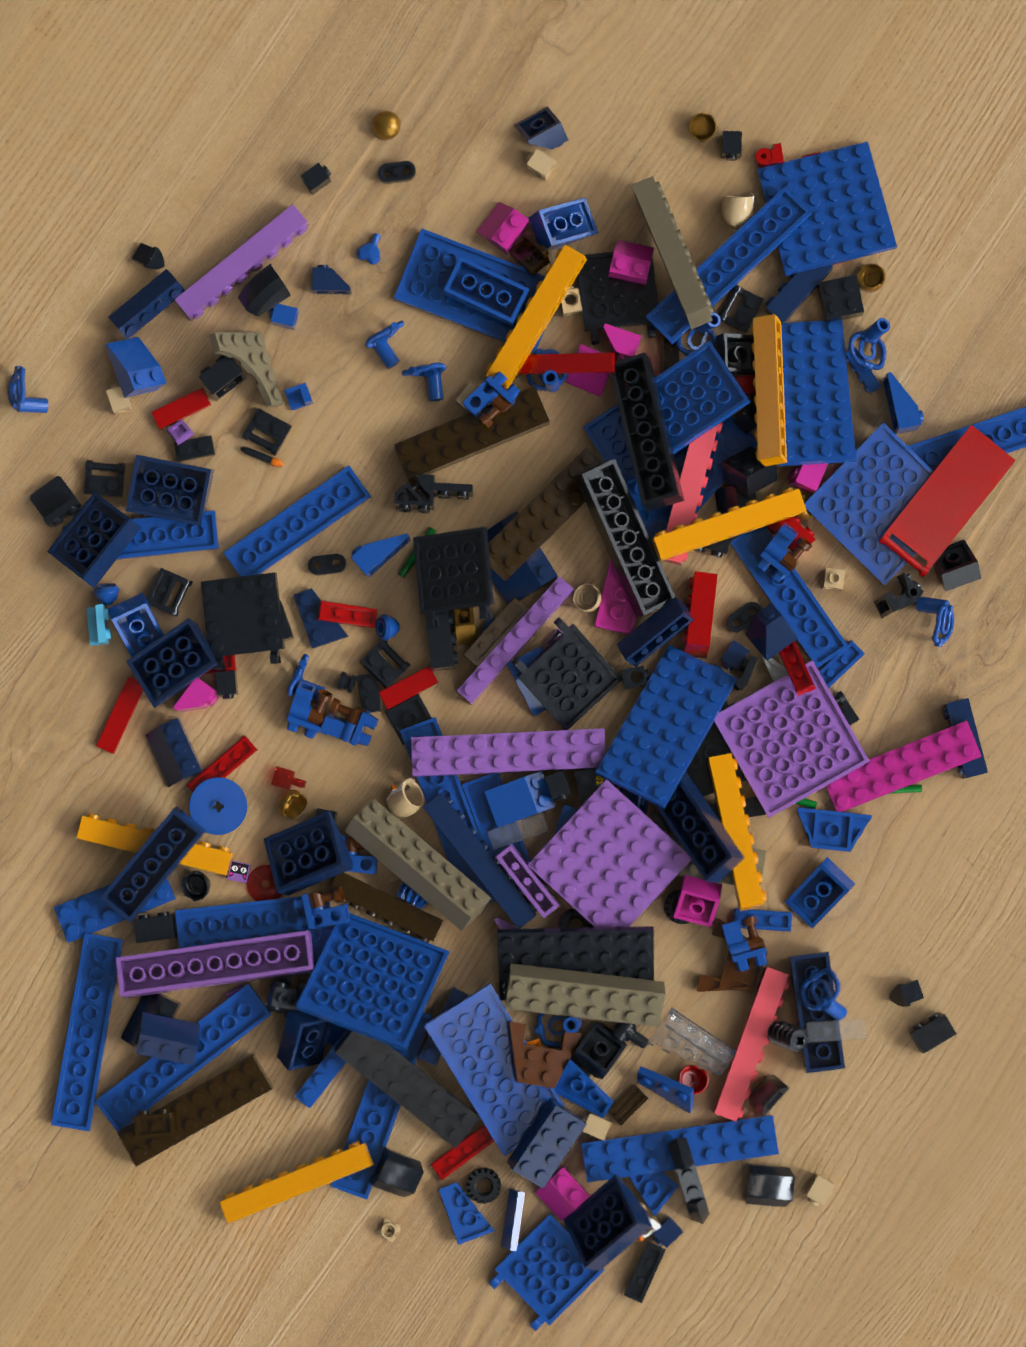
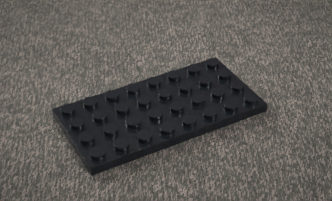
(590, 950)

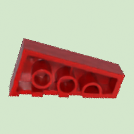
(701, 608)

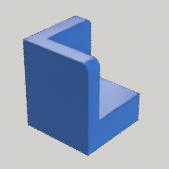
(298, 396)

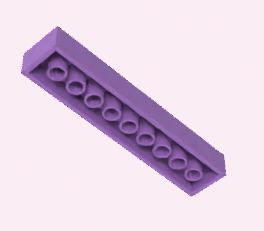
(507, 752)
(215, 964)

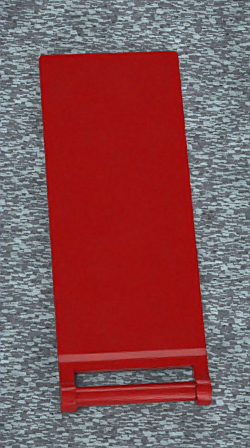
(948, 499)

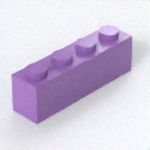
(528, 881)

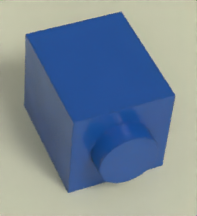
(284, 316)

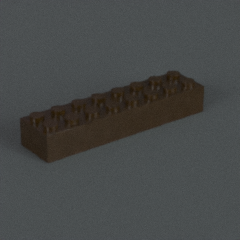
(469, 437)
(539, 518)
(202, 1107)

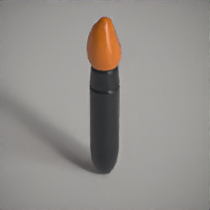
(261, 456)

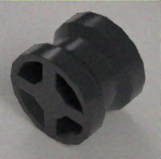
(346, 682)

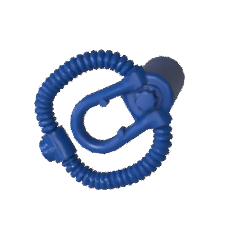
(703, 329)
(870, 335)
(379, 343)
(433, 375)
(550, 378)
(17, 395)
(942, 609)
(297, 676)
(827, 1003)
(570, 1024)

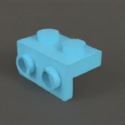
(98, 626)

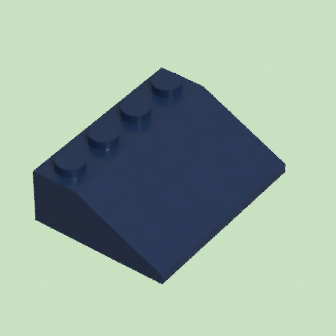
(169, 490)
(94, 539)
(529, 577)
(172, 662)
(307, 854)
(607, 1224)

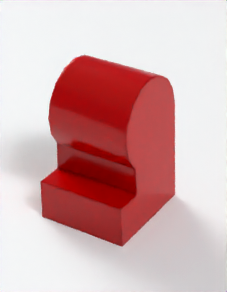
(766, 157)

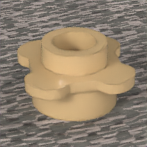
(387, 1224)

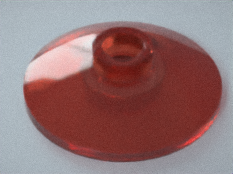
(255, 887)

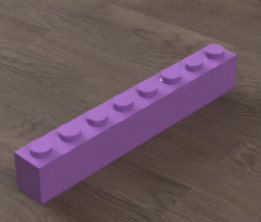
(242, 262)
(515, 640)

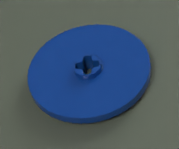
(227, 793)

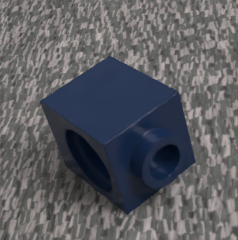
(734, 656)
(667, 1233)

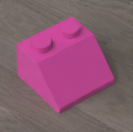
(503, 227)
(631, 262)
(621, 342)
(589, 382)
(807, 477)
(196, 697)
(698, 901)
(562, 1193)

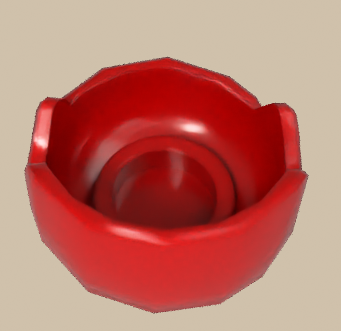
(693, 1077)

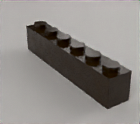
(389, 907)

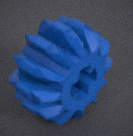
(410, 896)

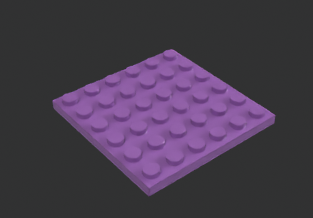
(790, 741)
(609, 859)

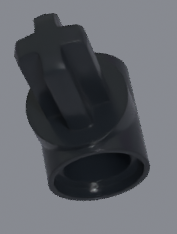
(628, 1032)

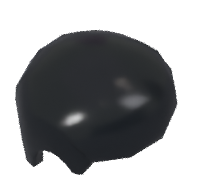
(195, 885)

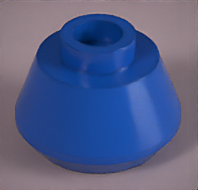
(106, 593)
(387, 627)

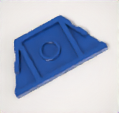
(832, 829)

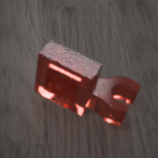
(285, 779)

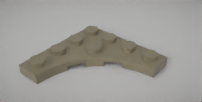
(253, 357)

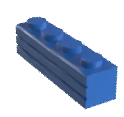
(867, 378)

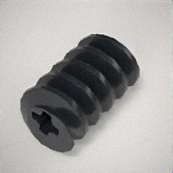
(788, 1036)

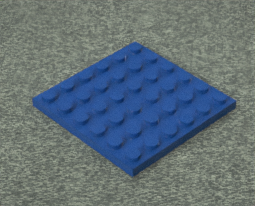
(844, 205)
(868, 496)
(373, 981)

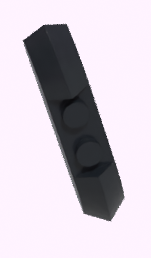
(689, 1179)

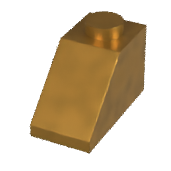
(465, 625)

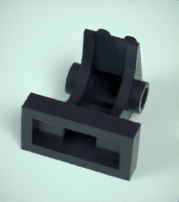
(910, 594)
(281, 995)

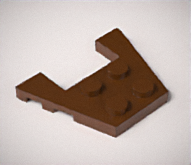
(731, 978)
(539, 1064)

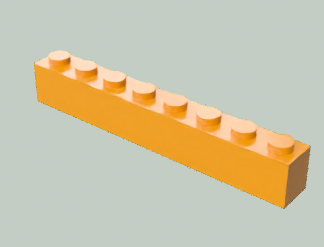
(537, 314)
(769, 390)
(728, 525)
(735, 821)
(132, 839)
(296, 1183)

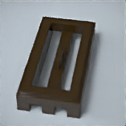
(636, 1107)

